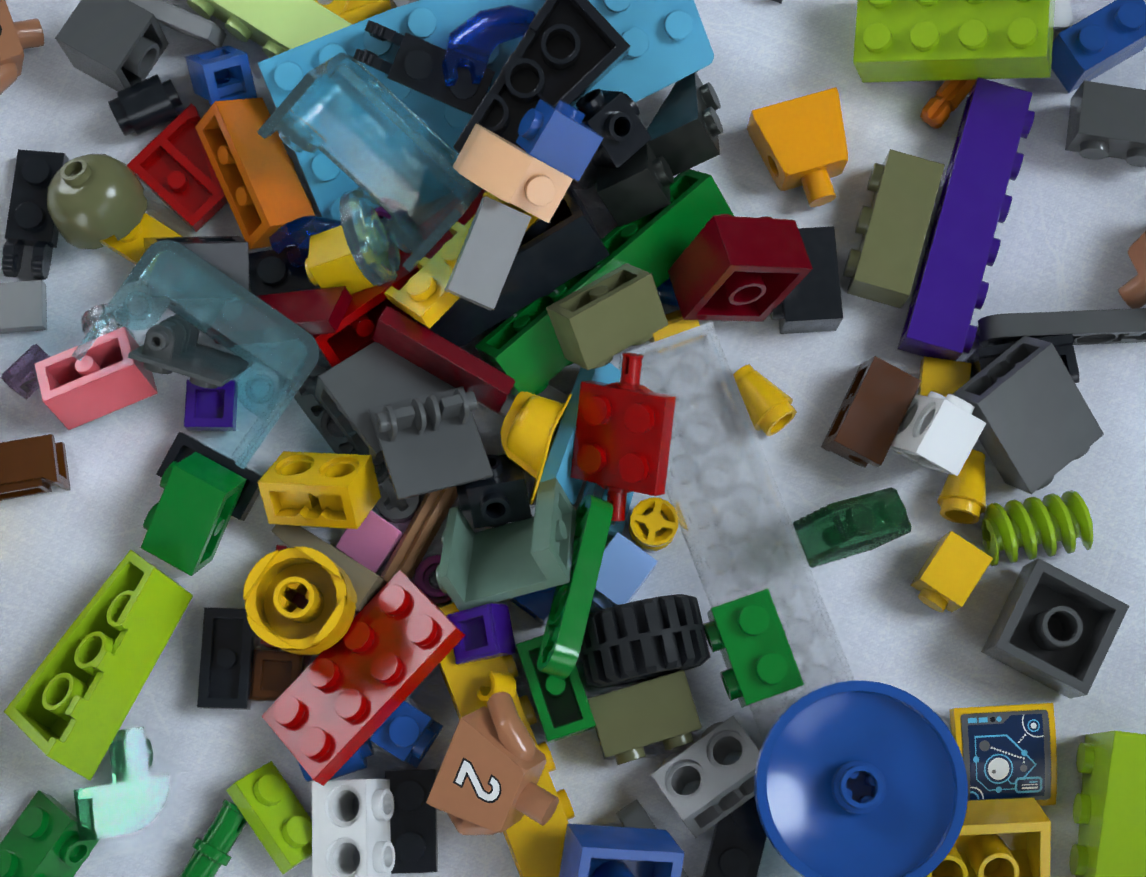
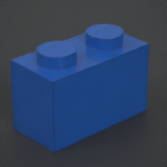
(1099, 42)

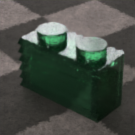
(852, 526)

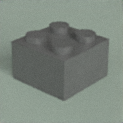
(1055, 629)

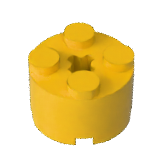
(278, 619)

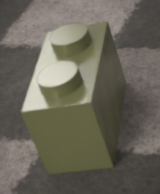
(607, 316)
(645, 716)

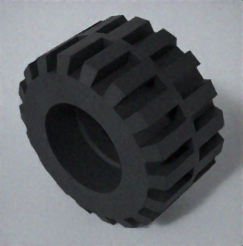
(643, 640)

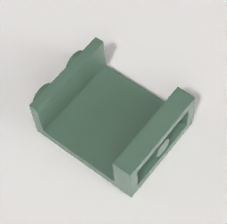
(509, 557)

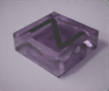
(22, 373)

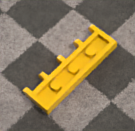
(425, 291)

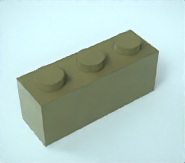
(893, 228)

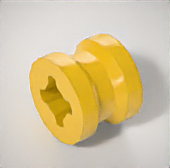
(655, 515)

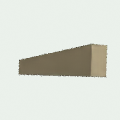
(364, 581)

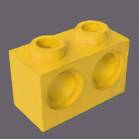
(319, 489)

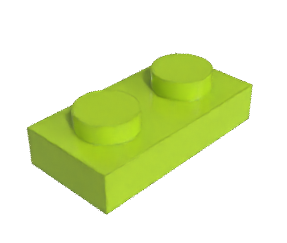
(274, 815)

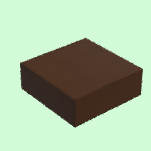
(274, 673)

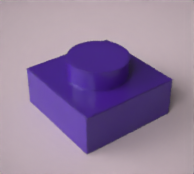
(211, 408)

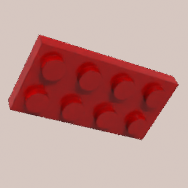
(362, 677)

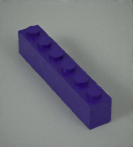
(966, 221)

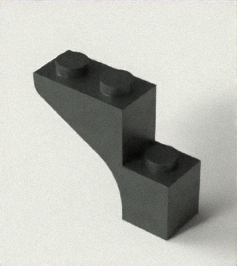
(682, 137)

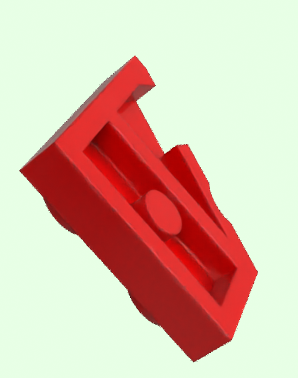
(180, 171)

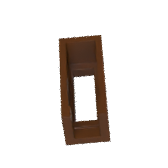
(32, 467)

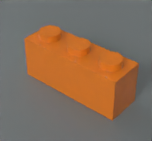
(252, 170)

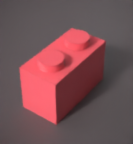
(97, 383)

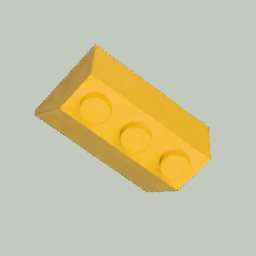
(1000, 841)

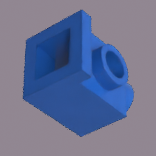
(221, 74)
(407, 734)

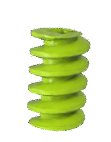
(1036, 524)

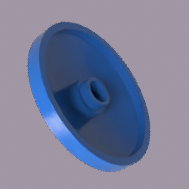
(861, 783)

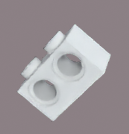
(938, 432)
(339, 831)

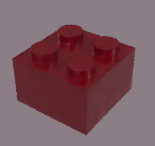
(739, 268)

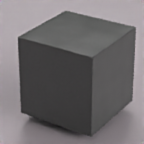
(112, 41)

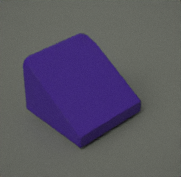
(486, 633)

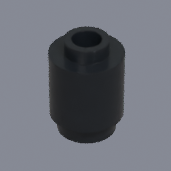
(145, 105)

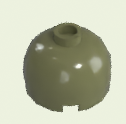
(95, 200)

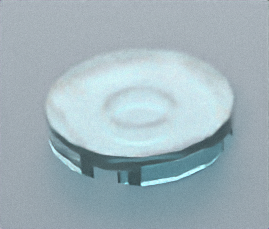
(369, 236)

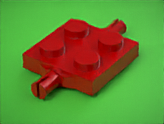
(623, 436)

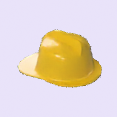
(529, 431)

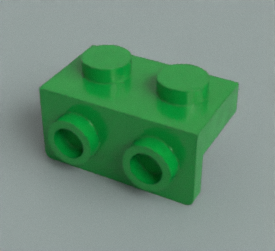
(752, 648)
(44, 842)

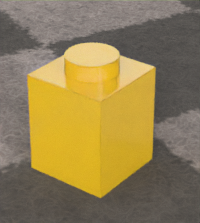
(332, 262)
(950, 573)

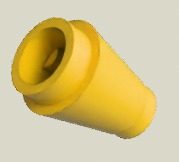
(766, 403)
(965, 495)

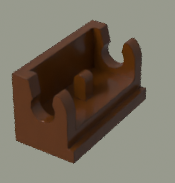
(871, 413)

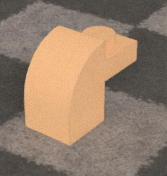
(511, 173)

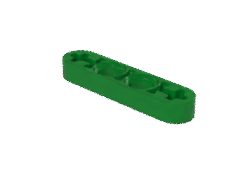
(574, 599)

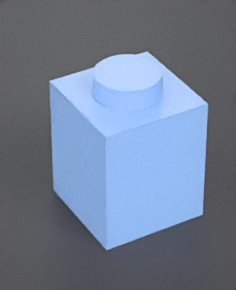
(621, 572)

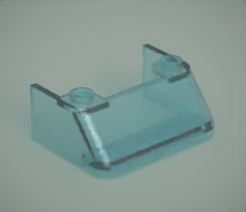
(379, 147)
(274, 347)

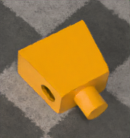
(802, 143)

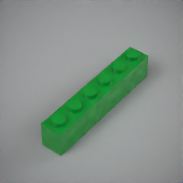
(527, 342)

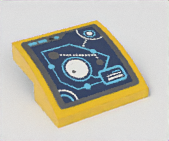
(1008, 751)

